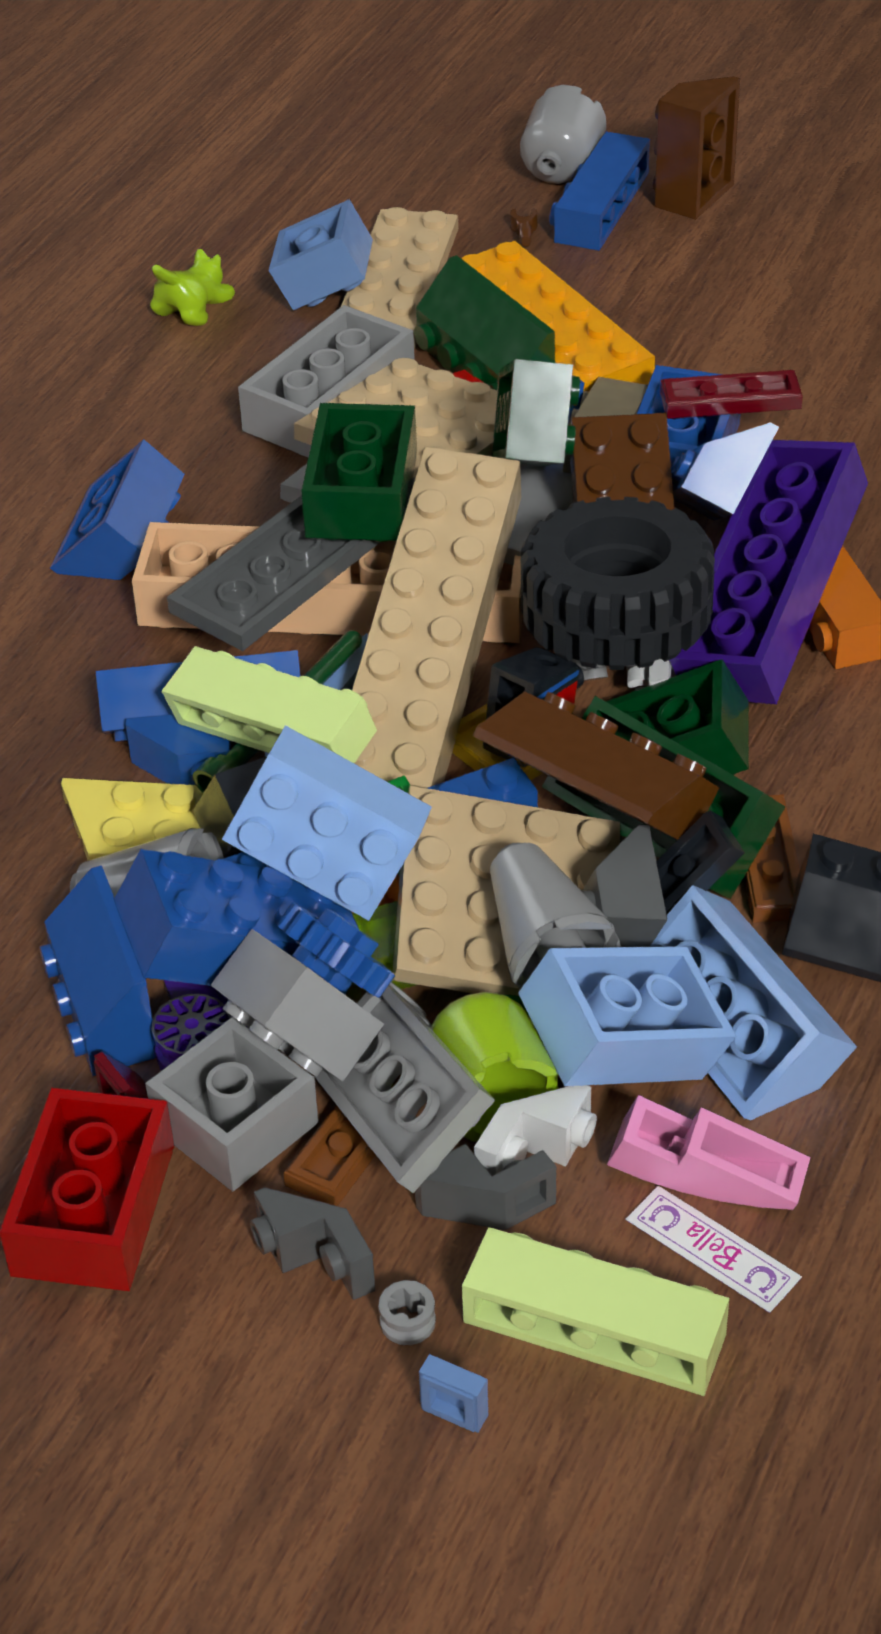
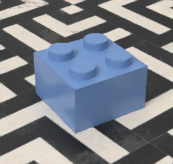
(321, 255)

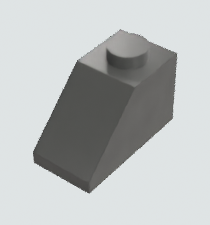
(630, 890)

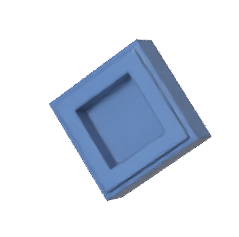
(453, 1393)

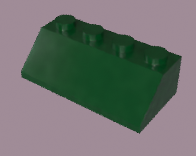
(477, 325)

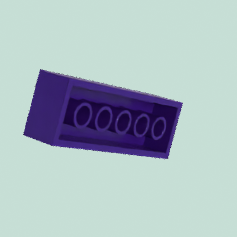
(778, 562)

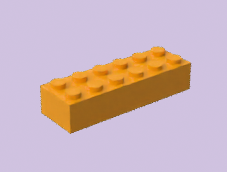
(581, 330)

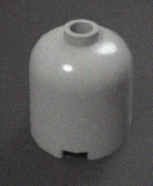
(561, 133)

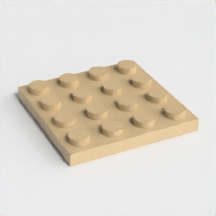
(447, 408)
(446, 896)

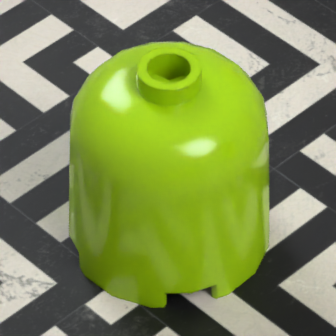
(498, 1048)

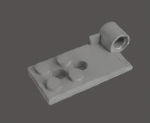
(429, 1074)

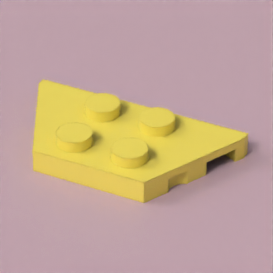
(127, 813)

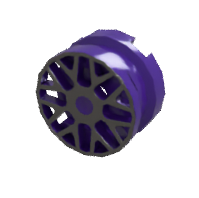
(184, 1024)

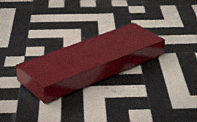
(731, 394)

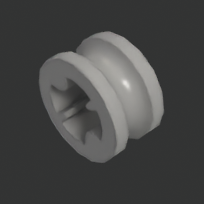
(398, 1326)

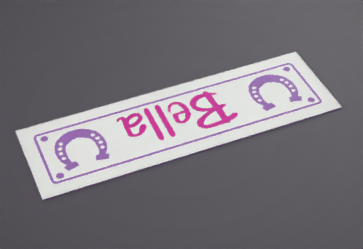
(714, 1249)

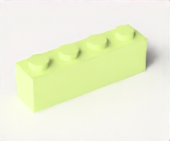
(256, 702)
(595, 1310)

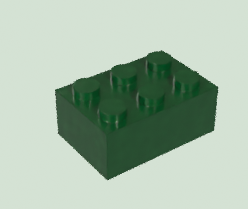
(359, 471)

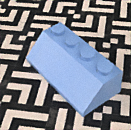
(782, 1032)

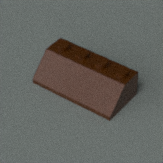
(601, 763)

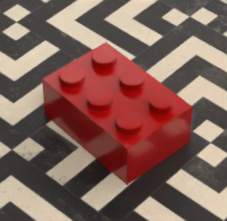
(88, 1189)

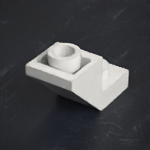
(546, 1122)

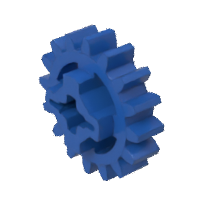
(335, 950)

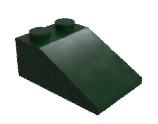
(699, 711)

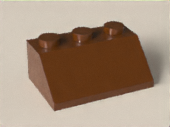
(696, 145)

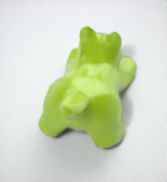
(190, 289)

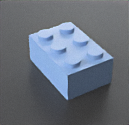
(327, 823)
(626, 1015)

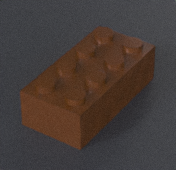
(622, 458)

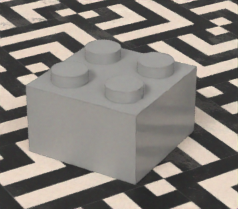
(294, 1008)
(235, 1102)

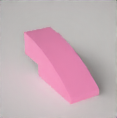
(707, 1157)

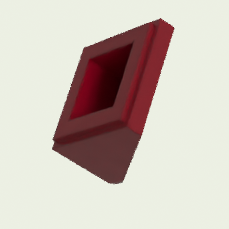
(117, 1078)

